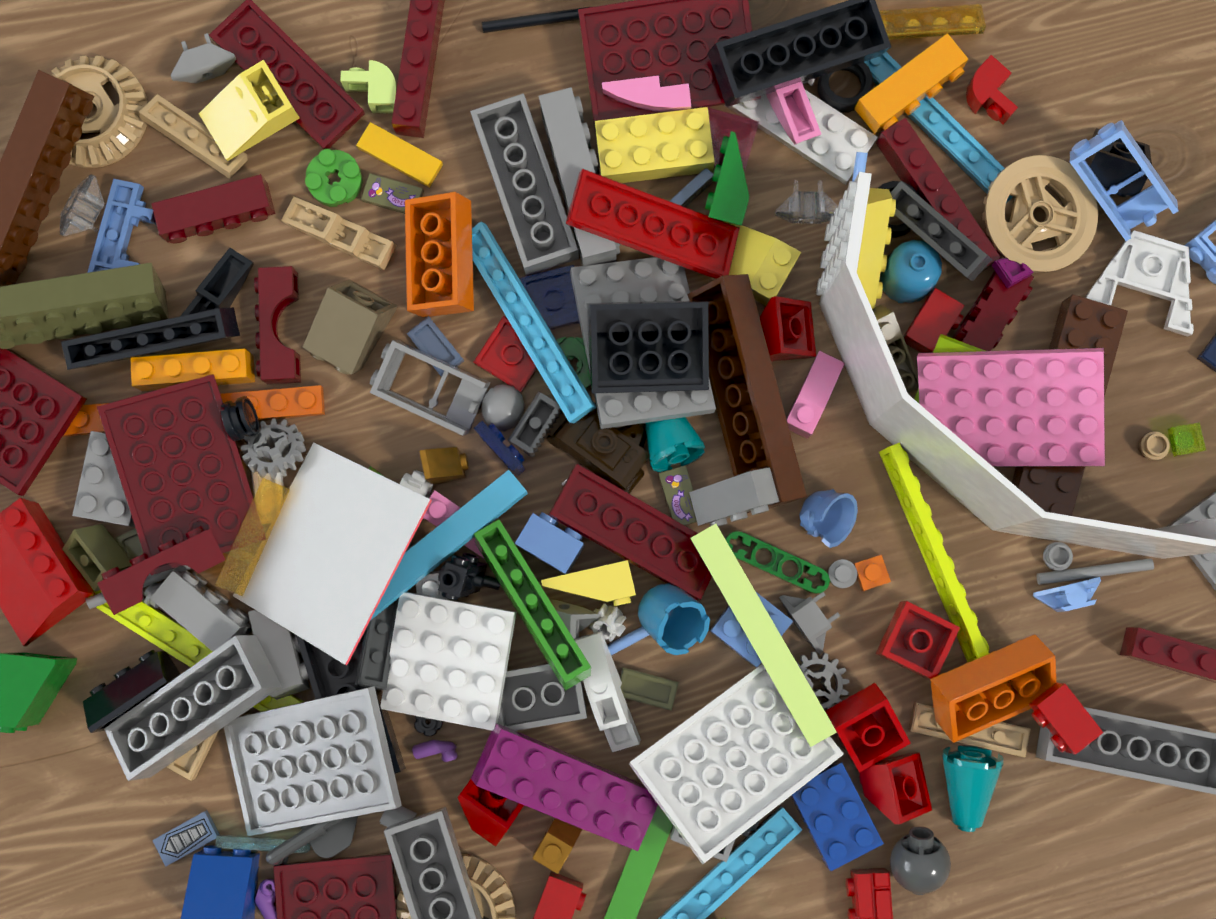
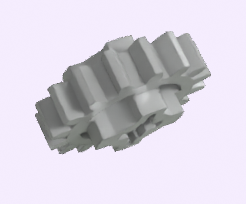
(273, 449)
(825, 672)

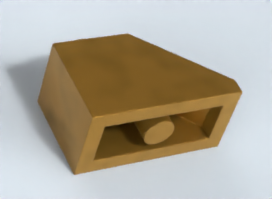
(443, 464)
(556, 845)

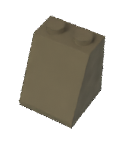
(348, 326)

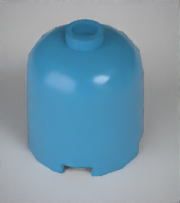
(911, 271)
(673, 618)

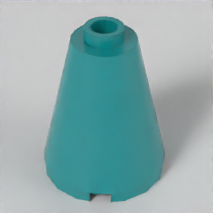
(672, 443)
(970, 783)

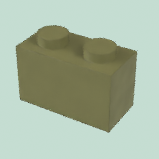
(95, 552)

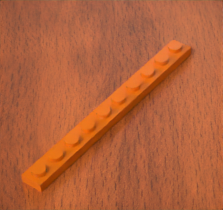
(267, 403)

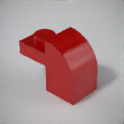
(984, 91)

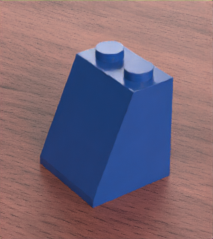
(222, 884)

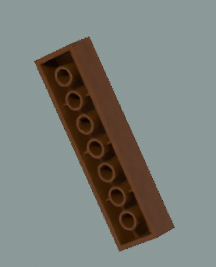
(34, 163)
(1079, 325)
(747, 387)

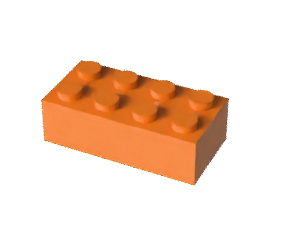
(439, 255)
(992, 687)

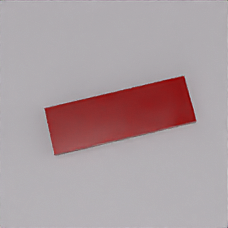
(652, 225)

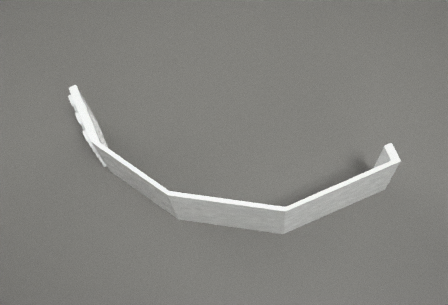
(929, 441)

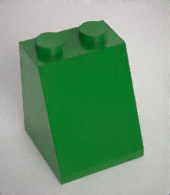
(29, 687)

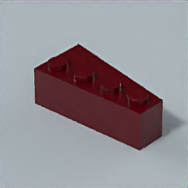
(992, 312)

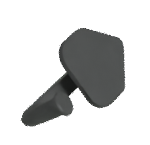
(325, 838)

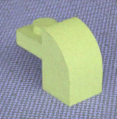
(378, 83)

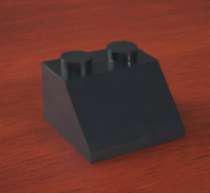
(1116, 164)

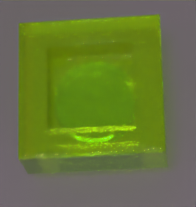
(1186, 439)

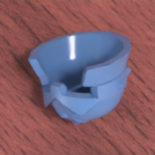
(829, 516)

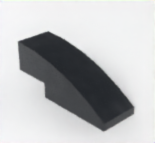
(221, 284)

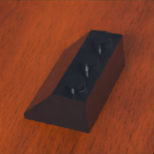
(128, 689)

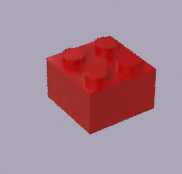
(917, 640)
(867, 727)

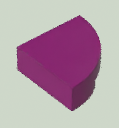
(1011, 271)

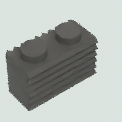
(535, 424)

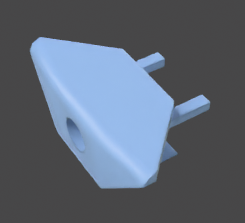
(1069, 596)

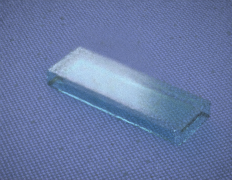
(253, 843)

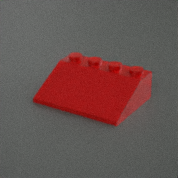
(35, 574)

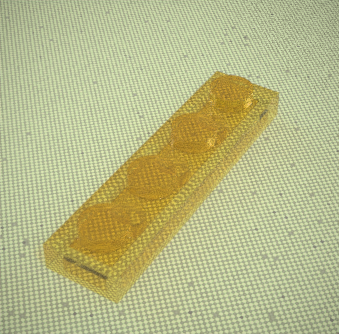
(933, 21)
(252, 537)

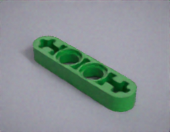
(778, 557)

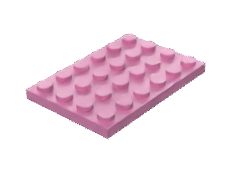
(1020, 403)

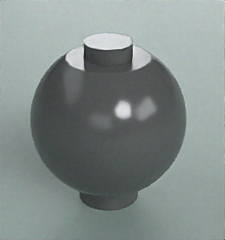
(920, 861)

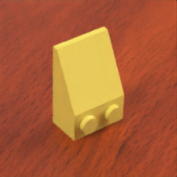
(764, 260)
(601, 583)

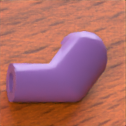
(434, 747)
(265, 899)

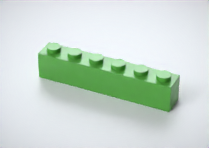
(532, 605)

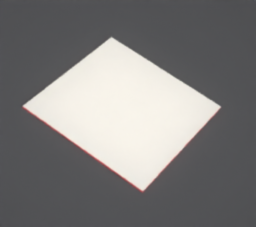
(333, 551)

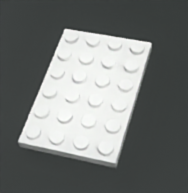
(731, 764)

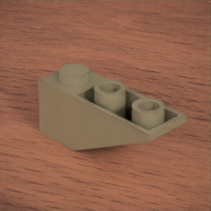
(897, 346)

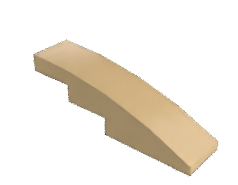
(339, 233)

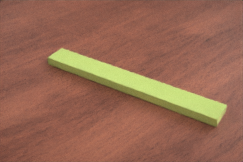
(763, 635)

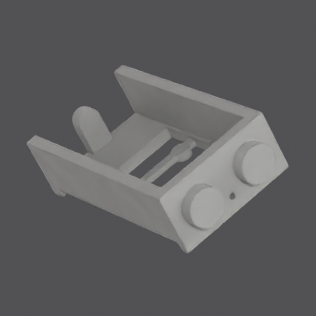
(465, 402)

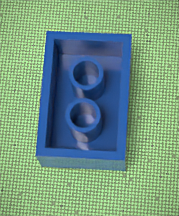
(836, 817)

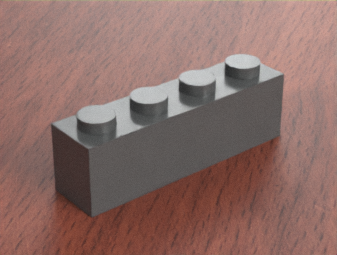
(939, 232)

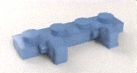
(120, 215)

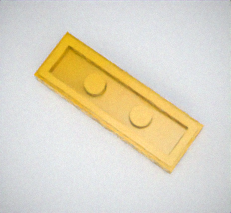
(399, 154)

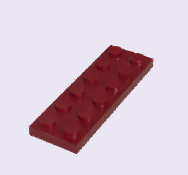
(319, 101)
(631, 530)

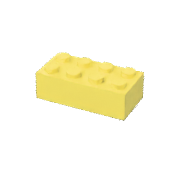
(655, 145)

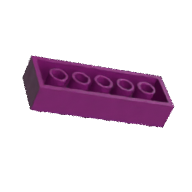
(565, 787)

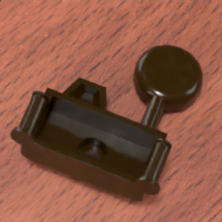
(604, 451)

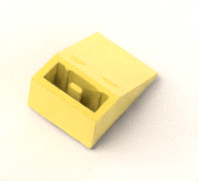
(248, 111)

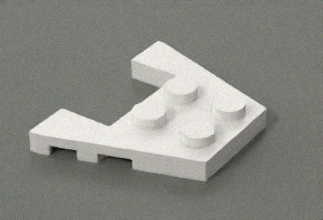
(1154, 269)

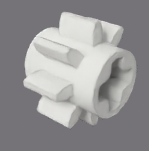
(417, 483)
(609, 623)

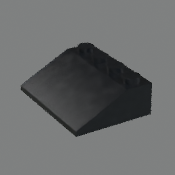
(648, 346)

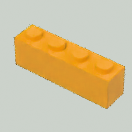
(911, 84)
(162, 371)

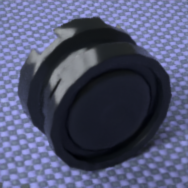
(240, 418)

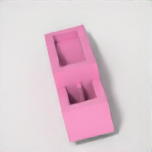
(648, 94)
(794, 112)

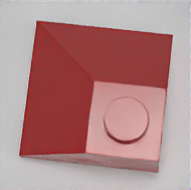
(788, 329)
(897, 787)
(488, 812)

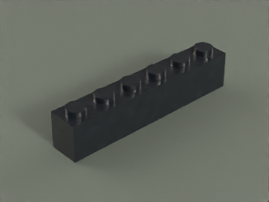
(150, 338)

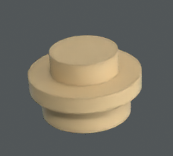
(1154, 445)

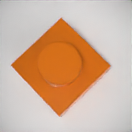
(872, 573)

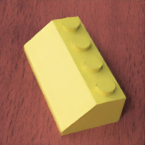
(874, 238)

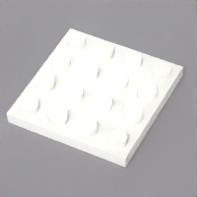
(448, 660)

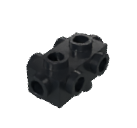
(464, 577)

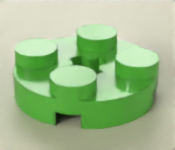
(327, 163)

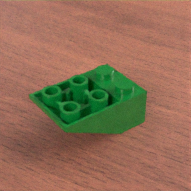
(731, 192)

